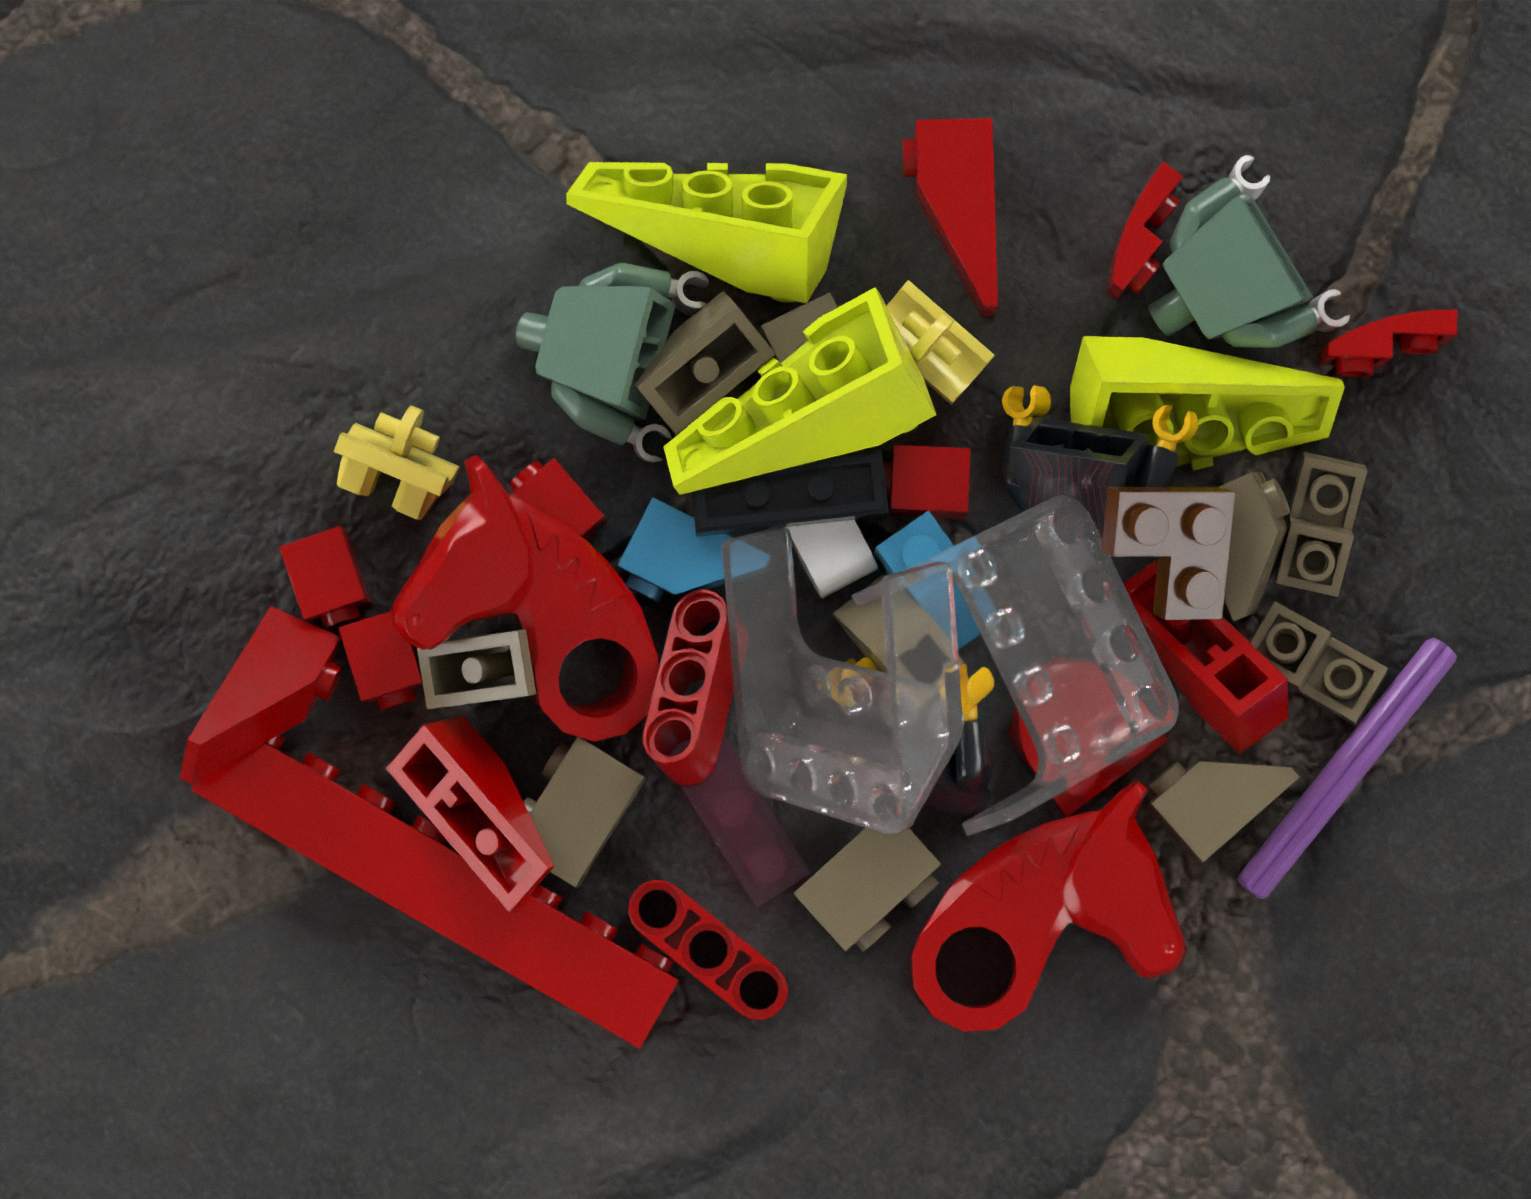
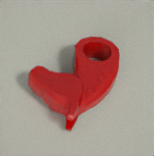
(520, 560)
(1069, 870)

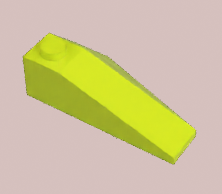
(747, 229)
(828, 398)
(1235, 399)

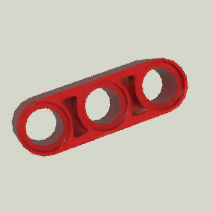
(698, 715)
(676, 943)

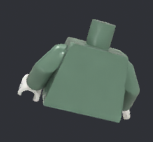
(1236, 272)
(602, 343)

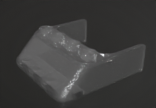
(1061, 645)
(831, 730)

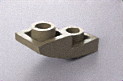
(1320, 524)
(1319, 664)

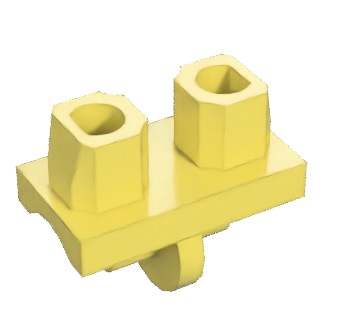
(939, 344)
(369, 453)

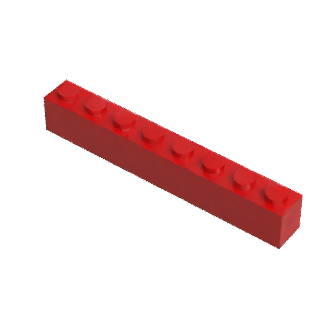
(435, 886)

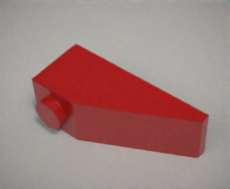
(957, 193)
(1214, 669)
(264, 693)
(474, 806)

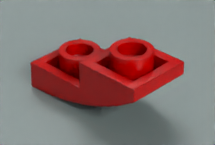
(1134, 253)
(1372, 344)

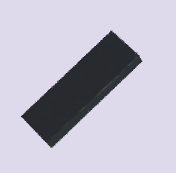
(807, 494)

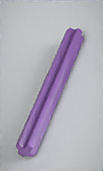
(1346, 768)

